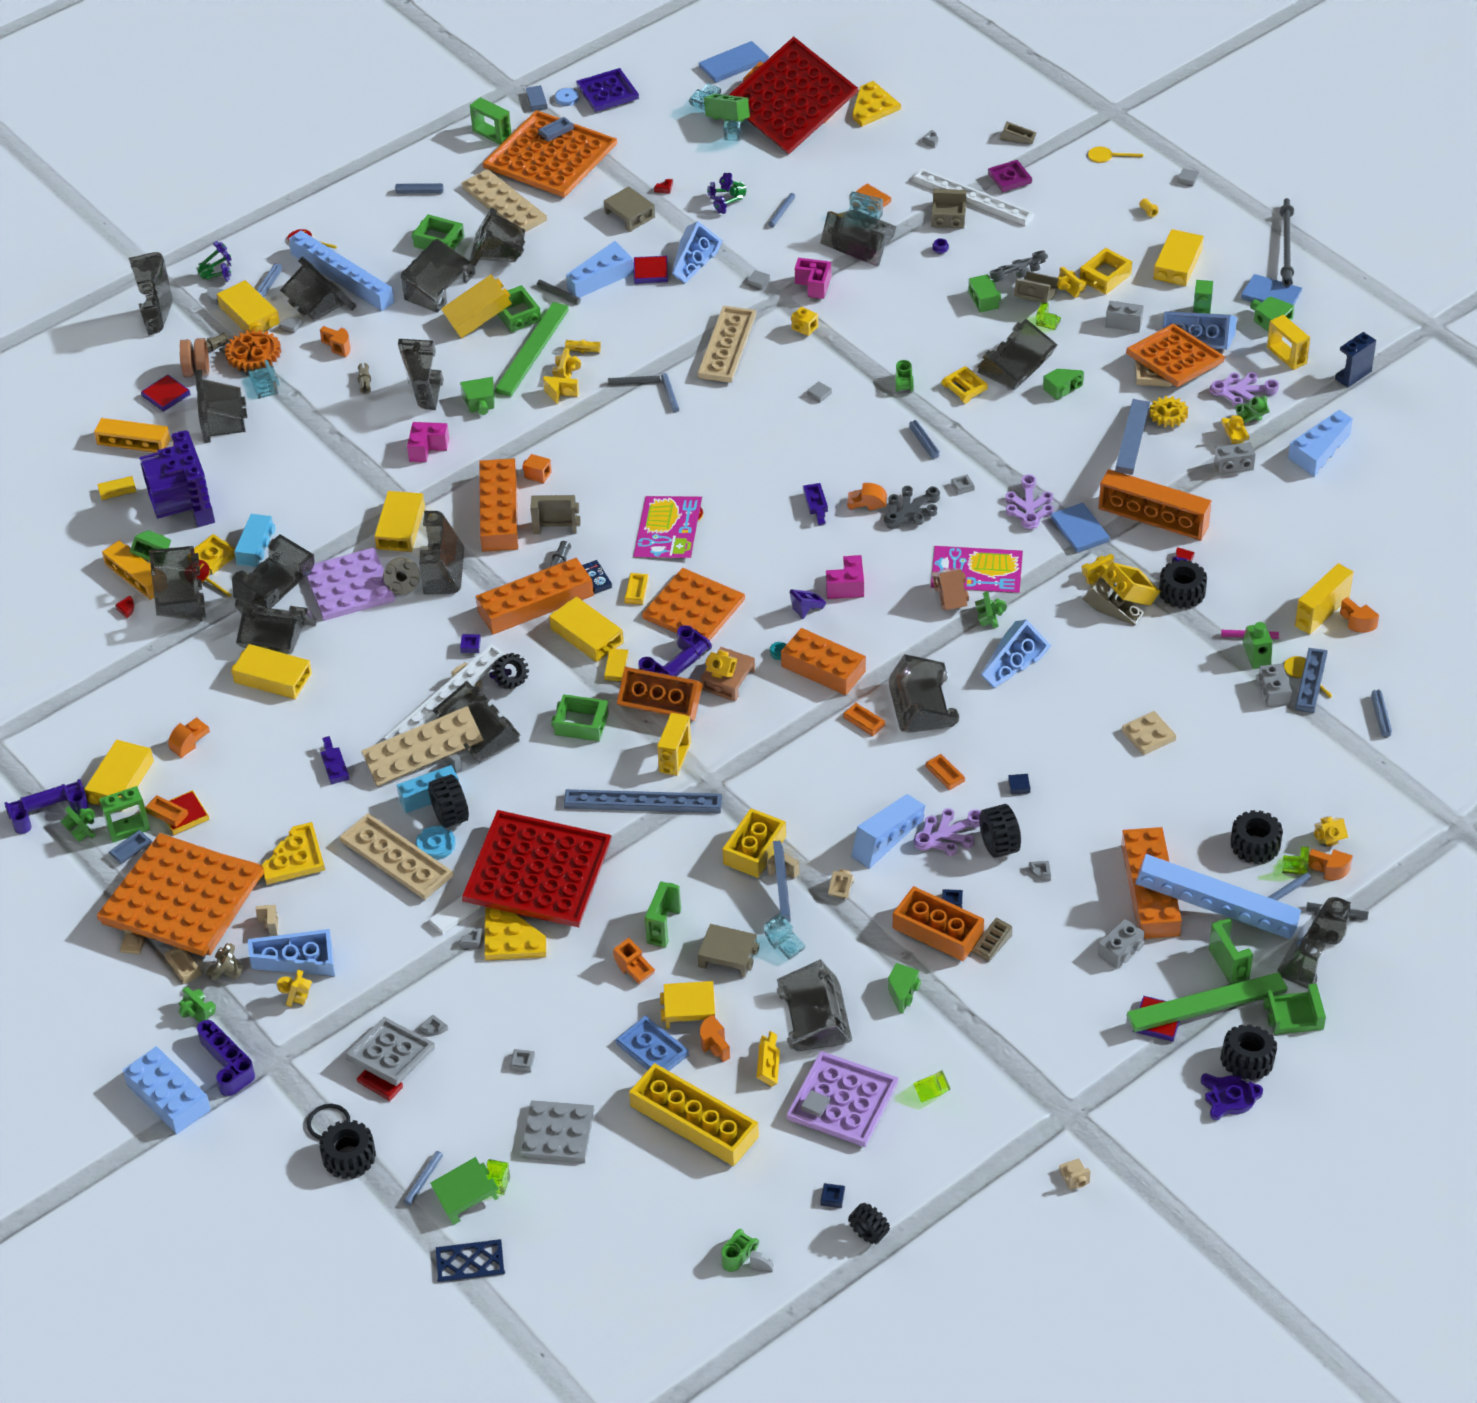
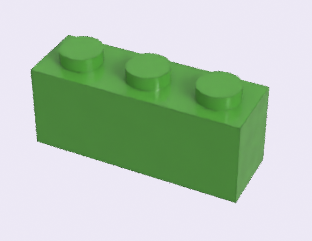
(726, 107)

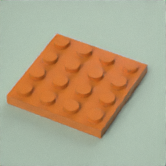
(1175, 355)
(694, 602)

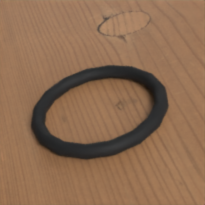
(324, 1106)

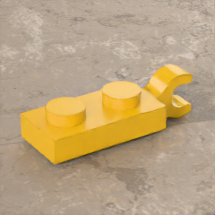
(768, 1060)

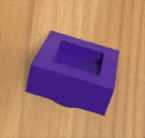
(470, 643)

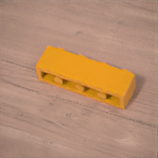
(131, 435)
(129, 567)

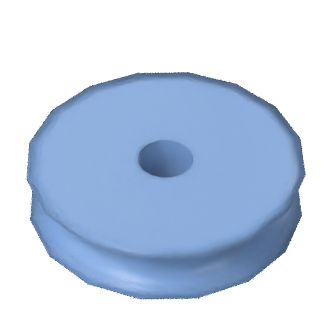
(566, 96)

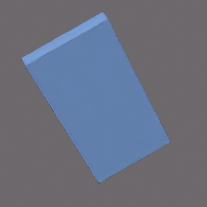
(733, 61)

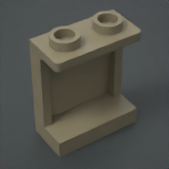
(630, 207)
(948, 208)
(1036, 287)
(554, 511)
(728, 948)

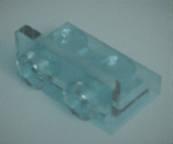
(866, 204)
(264, 381)

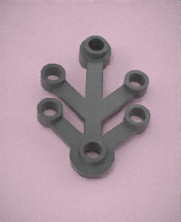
(1020, 266)
(895, 518)

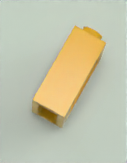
(1106, 283)
(1296, 354)
(1131, 584)
(674, 744)

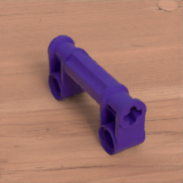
(693, 647)
(19, 809)

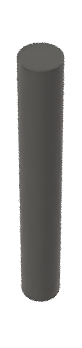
(558, 291)
(633, 380)
(1353, 912)

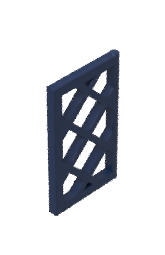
(482, 1270)

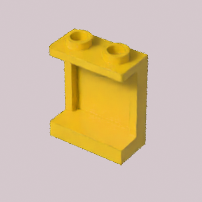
(687, 1001)

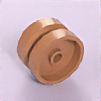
(194, 357)

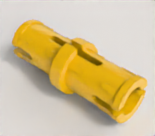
(583, 346)

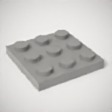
(390, 1051)
(557, 1131)

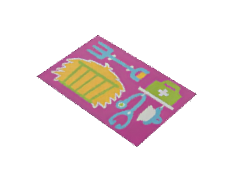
(668, 526)
(983, 567)

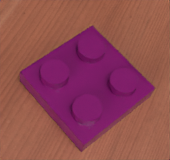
(1009, 175)

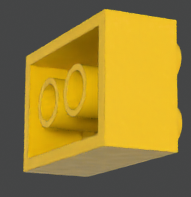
(753, 842)

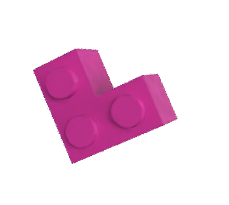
(814, 274)
(426, 437)
(846, 581)

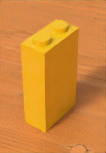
(1178, 257)
(477, 305)
(248, 307)
(399, 521)
(1323, 598)
(586, 629)
(271, 671)
(120, 770)

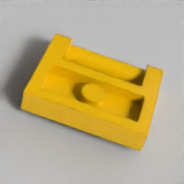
(966, 379)

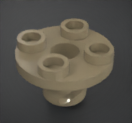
(401, 575)
(225, 964)

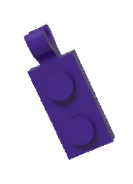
(816, 501)
(333, 762)

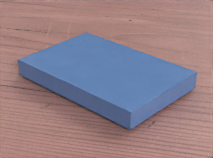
(1263, 287)
(1080, 527)
(651, 1045)

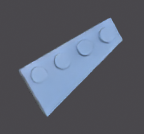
(600, 270)
(1320, 442)
(886, 829)
(289, 952)

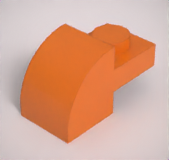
(337, 340)
(870, 495)
(1360, 619)
(183, 737)
(1334, 866)
(630, 961)
(713, 1038)

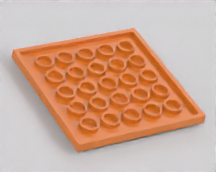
(551, 164)
(181, 894)

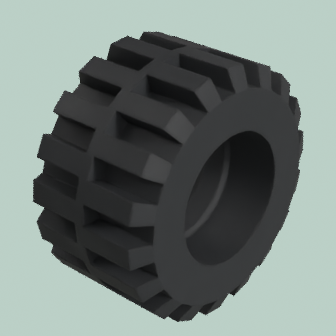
(1182, 584)
(448, 801)
(1000, 830)
(1254, 848)
(1248, 1052)
(351, 1162)

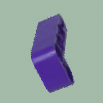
(238, 1067)

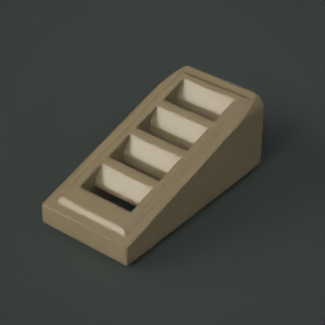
(1017, 134)
(998, 928)

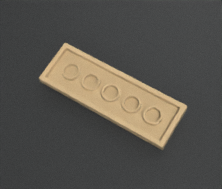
(509, 204)
(727, 344)
(421, 746)
(396, 856)

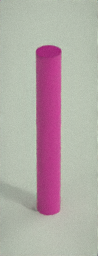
(1240, 633)

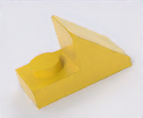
(557, 386)

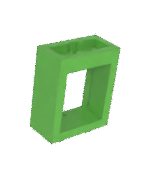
(501, 119)
(454, 232)
(530, 316)
(580, 705)
(127, 826)

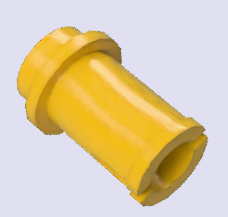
(1151, 209)

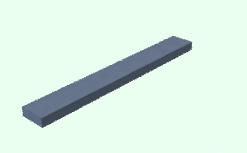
(1132, 437)
(642, 801)

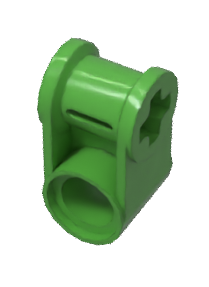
(904, 376)
(739, 1248)

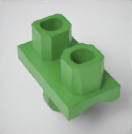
(1253, 409)
(991, 608)
(72, 819)
(194, 1005)

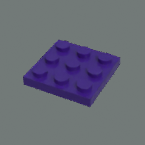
(607, 89)

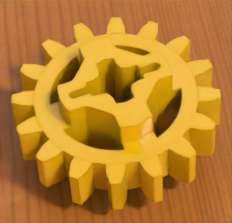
(1169, 411)

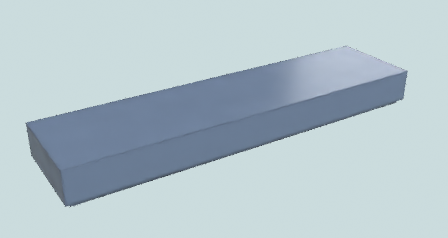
(1311, 680)
(782, 880)

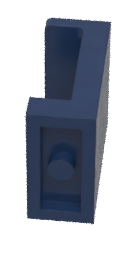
(1359, 359)

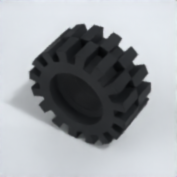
(520, 670)
(869, 1223)

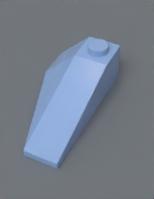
(694, 251)
(1212, 329)
(1015, 652)

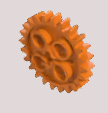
(252, 350)

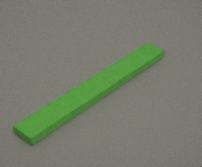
(532, 349)
(1205, 1002)

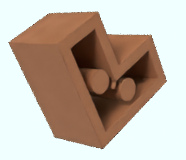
(951, 588)

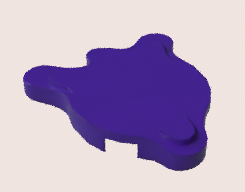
(1230, 1095)

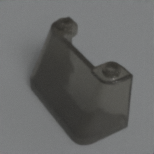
(152, 278)
(919, 696)
(815, 1007)

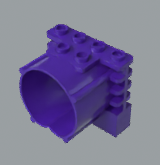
(177, 480)

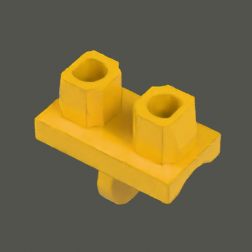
(1068, 281)
(566, 365)
(1235, 429)
(1096, 569)
(297, 989)

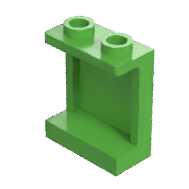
(665, 900)
(1233, 964)
(1295, 1011)
(464, 1188)

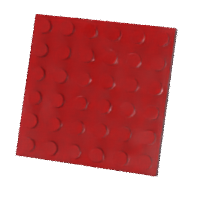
(793, 94)
(537, 868)

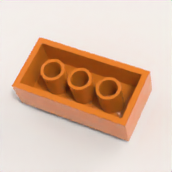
(823, 661)
(659, 693)
(938, 923)

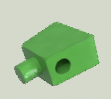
(1270, 309)
(479, 394)
(148, 541)
(1255, 639)

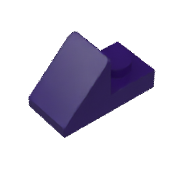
(804, 600)

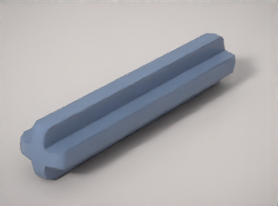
(419, 188)
(269, 279)
(924, 439)
(1381, 713)

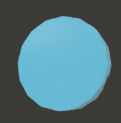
(436, 842)

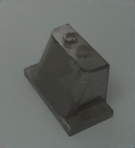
(857, 235)
(497, 240)
(313, 292)
(417, 362)
(219, 408)
(271, 627)

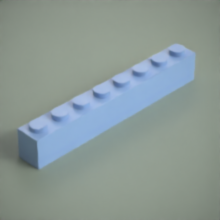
(342, 270)
(1218, 896)

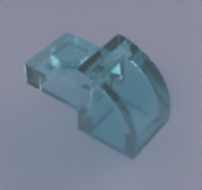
(697, 98)
(732, 130)
(781, 936)

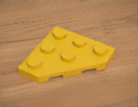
(873, 104)
(295, 856)
(511, 937)

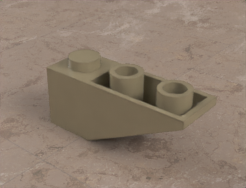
(1107, 601)

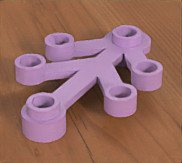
(1222, 388)
(1030, 519)
(926, 840)

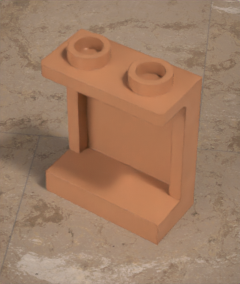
(728, 686)

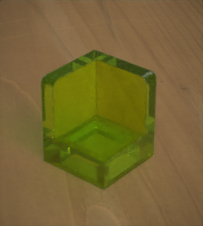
(1046, 319)
(1296, 864)
(931, 1086)
(500, 1173)

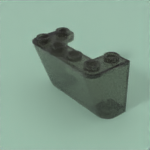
(432, 274)
(1018, 356)
(445, 570)
(276, 575)
(177, 584)
(495, 730)
(1326, 924)

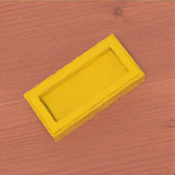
(116, 487)
(636, 588)
(615, 664)

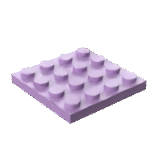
(349, 584)
(855, 1094)

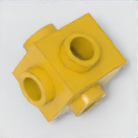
(804, 321)
(720, 664)
(1330, 830)

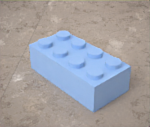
(166, 1090)

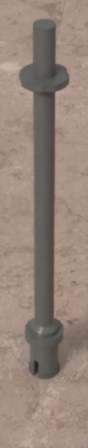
(1287, 271)

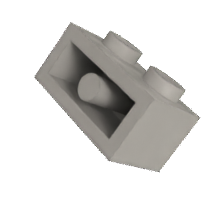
(1124, 316)
(1234, 458)
(1274, 685)
(1121, 943)

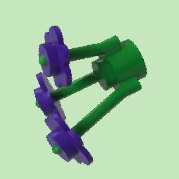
(737, 190)
(205, 269)

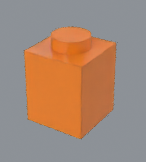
(537, 468)

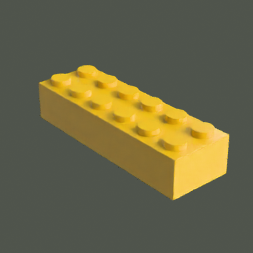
(694, 1114)

